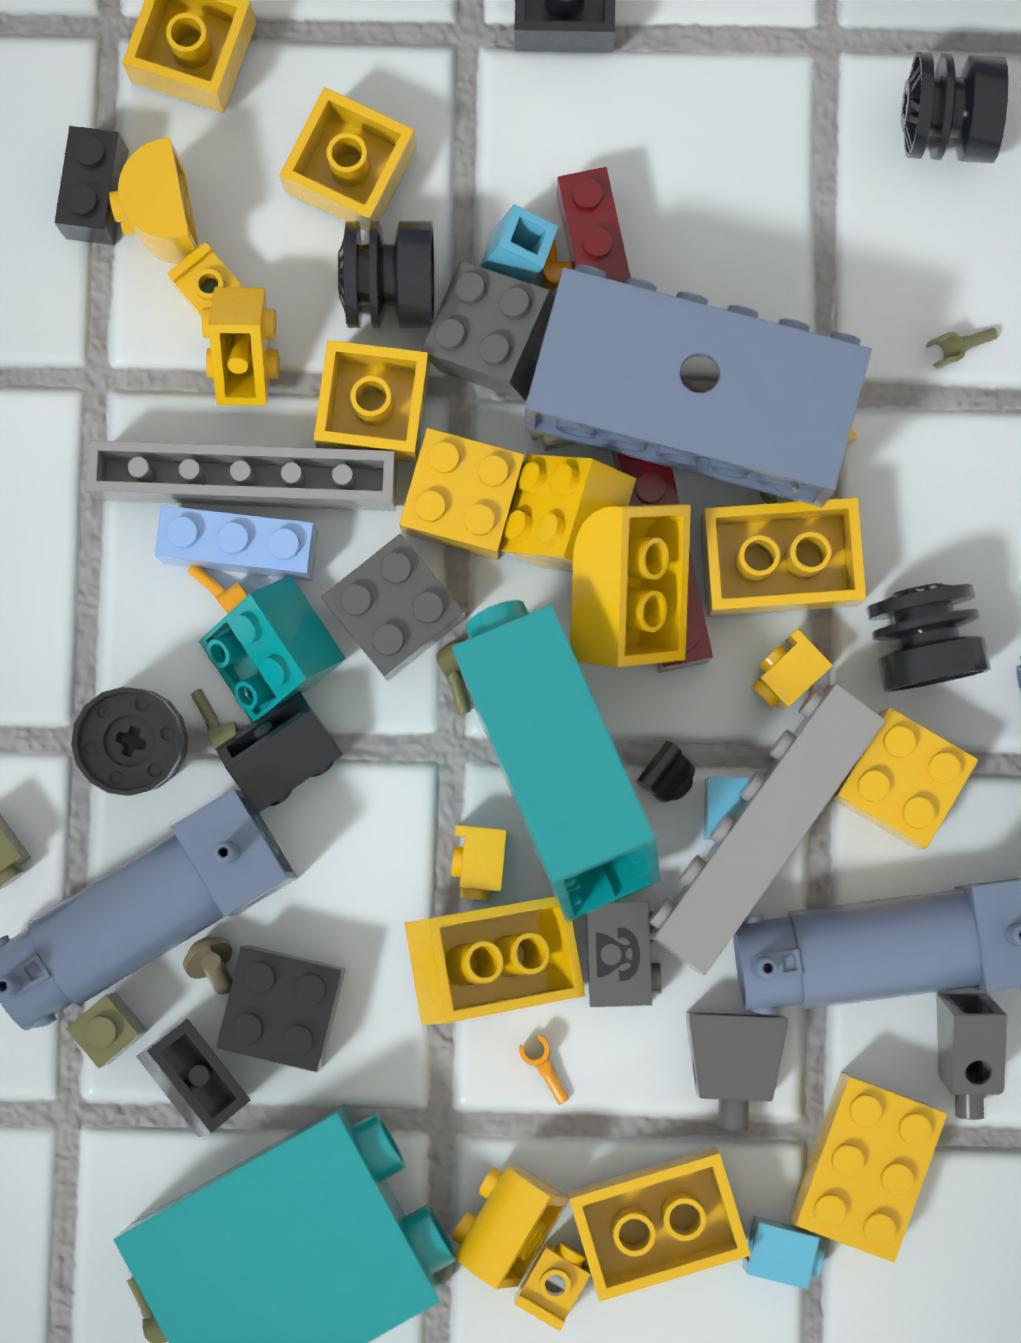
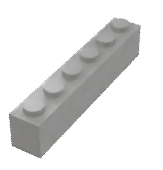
(241, 475)
(765, 828)

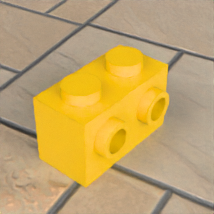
(240, 345)

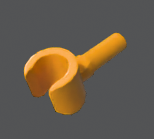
(553, 269)
(226, 598)
(546, 1070)

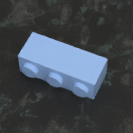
(236, 542)

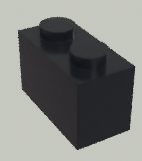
(88, 175)
(279, 752)
(193, 1078)

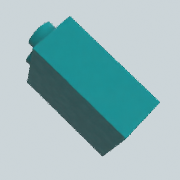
(557, 757)
(292, 1244)

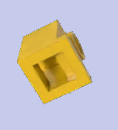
(196, 272)
(790, 672)
(479, 861)
(534, 1295)

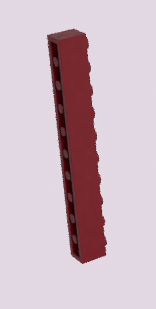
(597, 242)

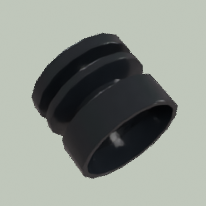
(955, 107)
(388, 274)
(928, 637)
(105, 757)

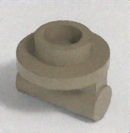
(208, 959)

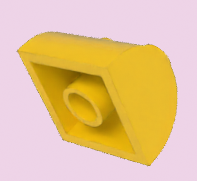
(156, 202)
(509, 1227)

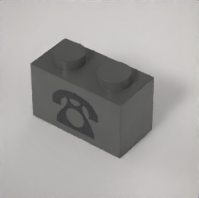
(621, 956)

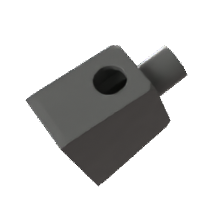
(973, 1032)
(735, 1061)

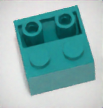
(271, 647)

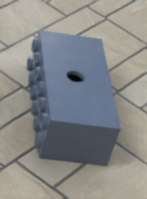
(616, 386)

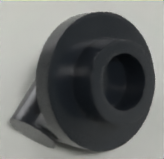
(668, 774)

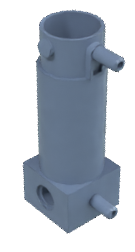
(205, 871)
(882, 948)

